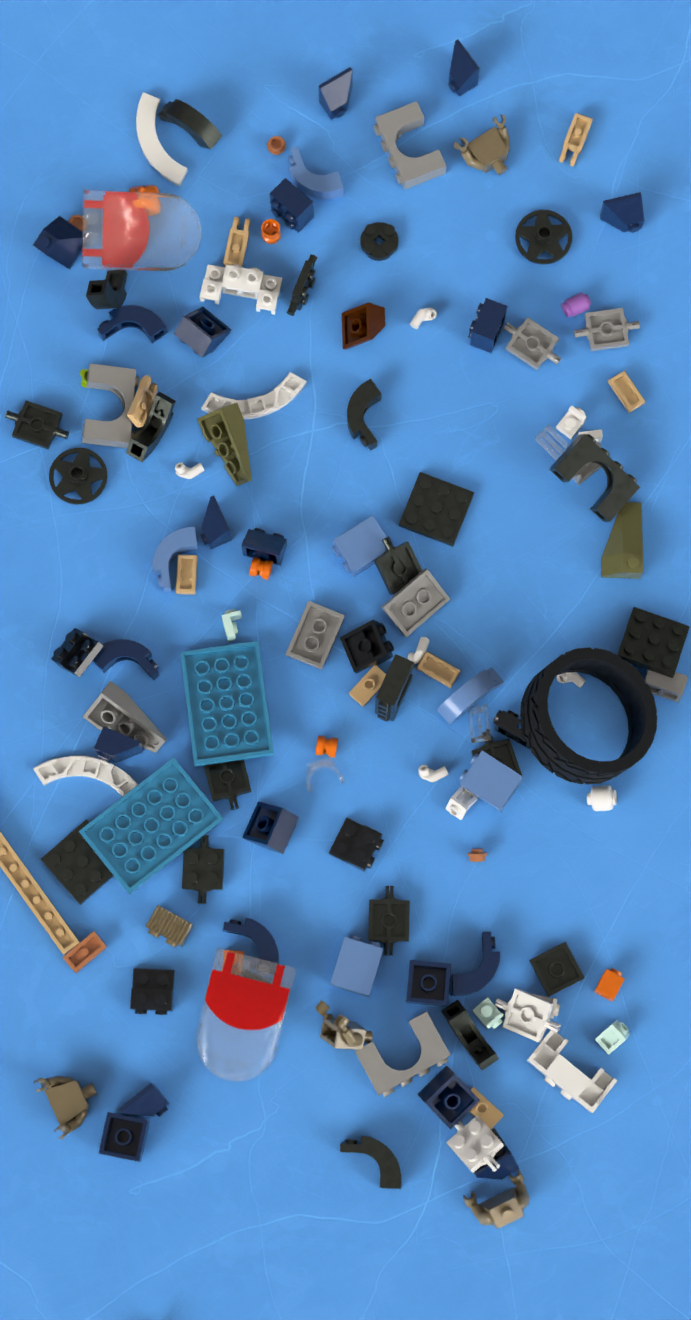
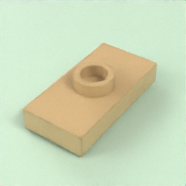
(626, 391)
(186, 574)
(438, 669)
(368, 686)
(486, 1110)

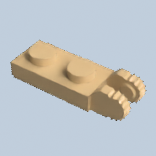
(576, 137)
(237, 243)
(142, 401)

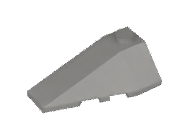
(120, 713)

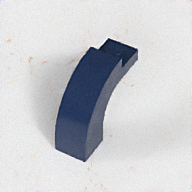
(134, 317)
(122, 650)
(259, 934)
(472, 982)

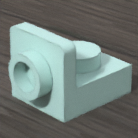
(230, 627)
(488, 1014)
(613, 1036)

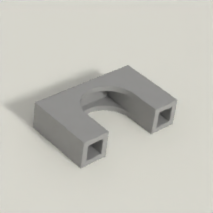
(408, 170)
(122, 383)
(432, 1052)

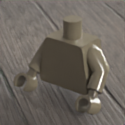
(488, 149)
(342, 1032)
(67, 1101)
(503, 1207)

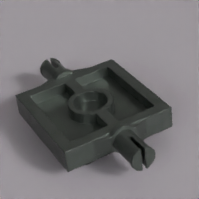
(305, 281)
(37, 424)
(397, 565)
(500, 751)
(228, 781)
(203, 869)
(389, 920)

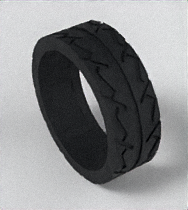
(626, 684)

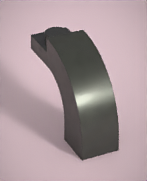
(191, 121)
(108, 292)
(360, 401)
(156, 424)
(469, 1035)
(389, 1168)

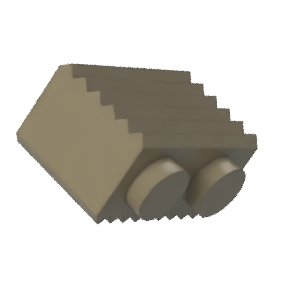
(169, 926)

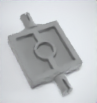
(606, 329)
(532, 343)

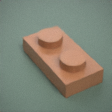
(85, 952)

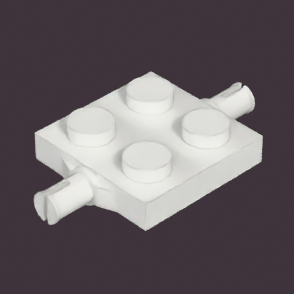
(527, 1015)
(475, 1144)

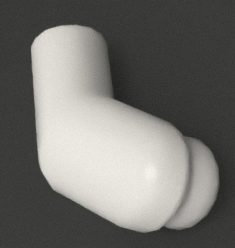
(423, 315)
(187, 472)
(420, 651)
(431, 775)

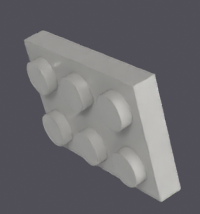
(415, 602)
(315, 635)

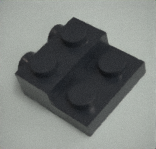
(367, 646)
(76, 652)
(507, 724)
(356, 844)
(152, 991)

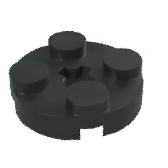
(375, 231)

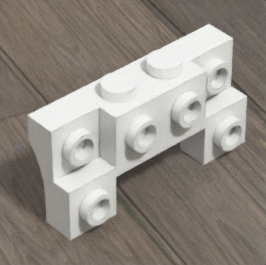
(243, 283)
(566, 1076)

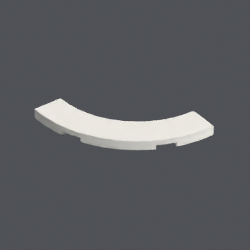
(150, 144)
(263, 404)
(86, 767)

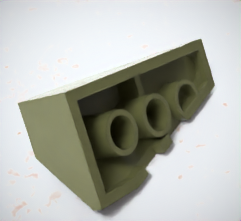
(228, 435)
(625, 545)

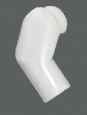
(571, 677)

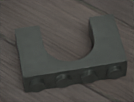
(619, 484)
(393, 688)

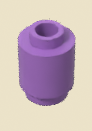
(576, 305)

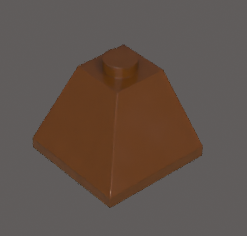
(362, 324)

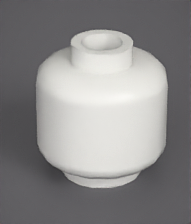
(602, 798)

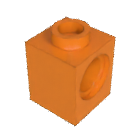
(609, 984)

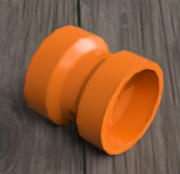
(268, 228)
(261, 568)
(326, 746)

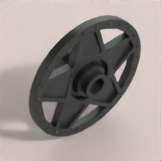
(543, 237)
(78, 476)

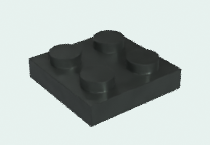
(556, 969)

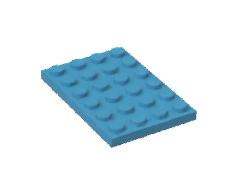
(226, 703)
(151, 825)

